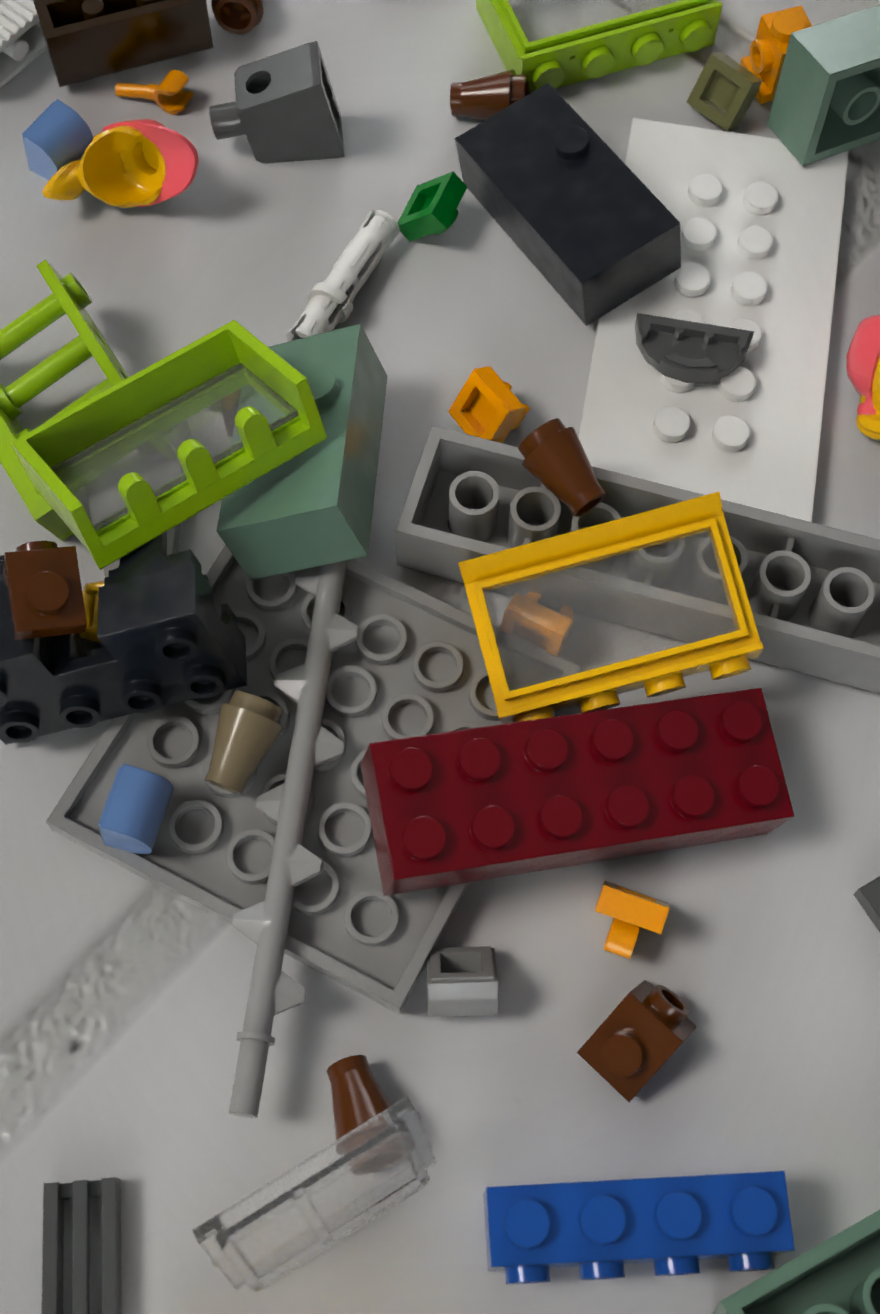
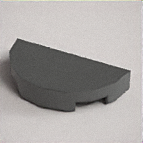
(690, 349)

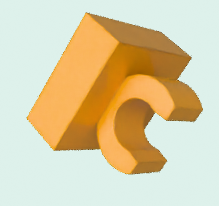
(487, 406)
(629, 913)

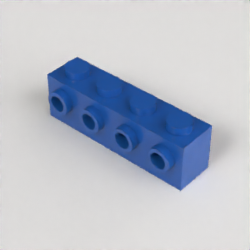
(637, 1222)

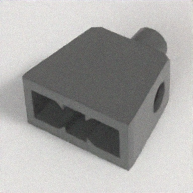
(283, 108)

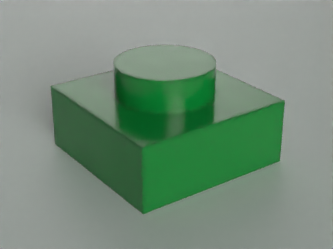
(432, 207)

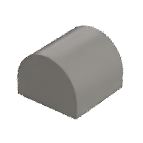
(462, 982)

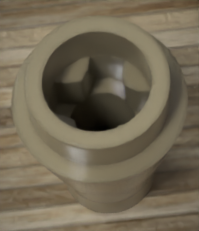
(242, 740)

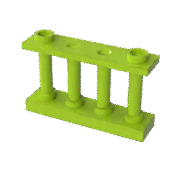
(70, 299)

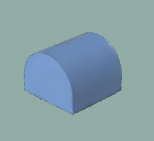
(55, 139)
(134, 810)

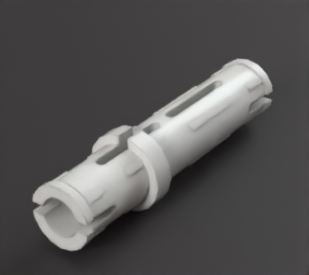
(332, 299)

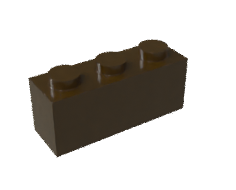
(117, 35)

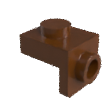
(44, 590)
(638, 1038)

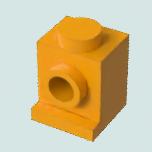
(770, 47)

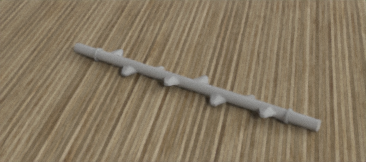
(287, 804)

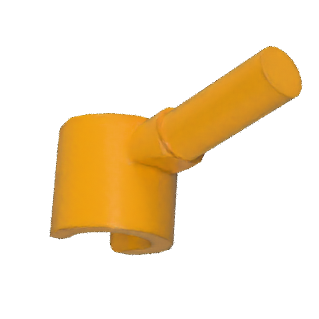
(167, 94)

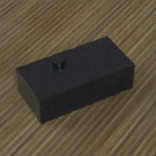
(569, 203)

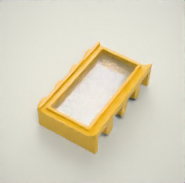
(612, 611)

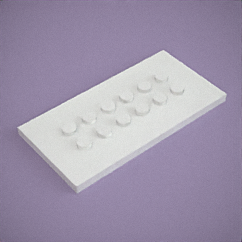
(755, 259)

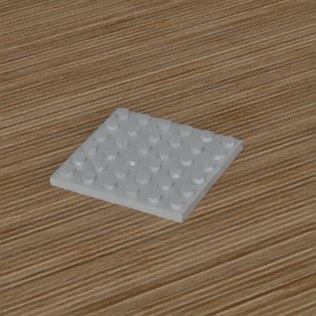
(403, 678)

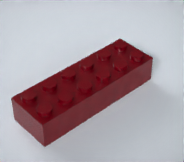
(572, 790)

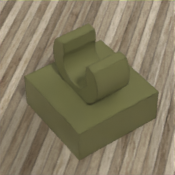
(724, 91)

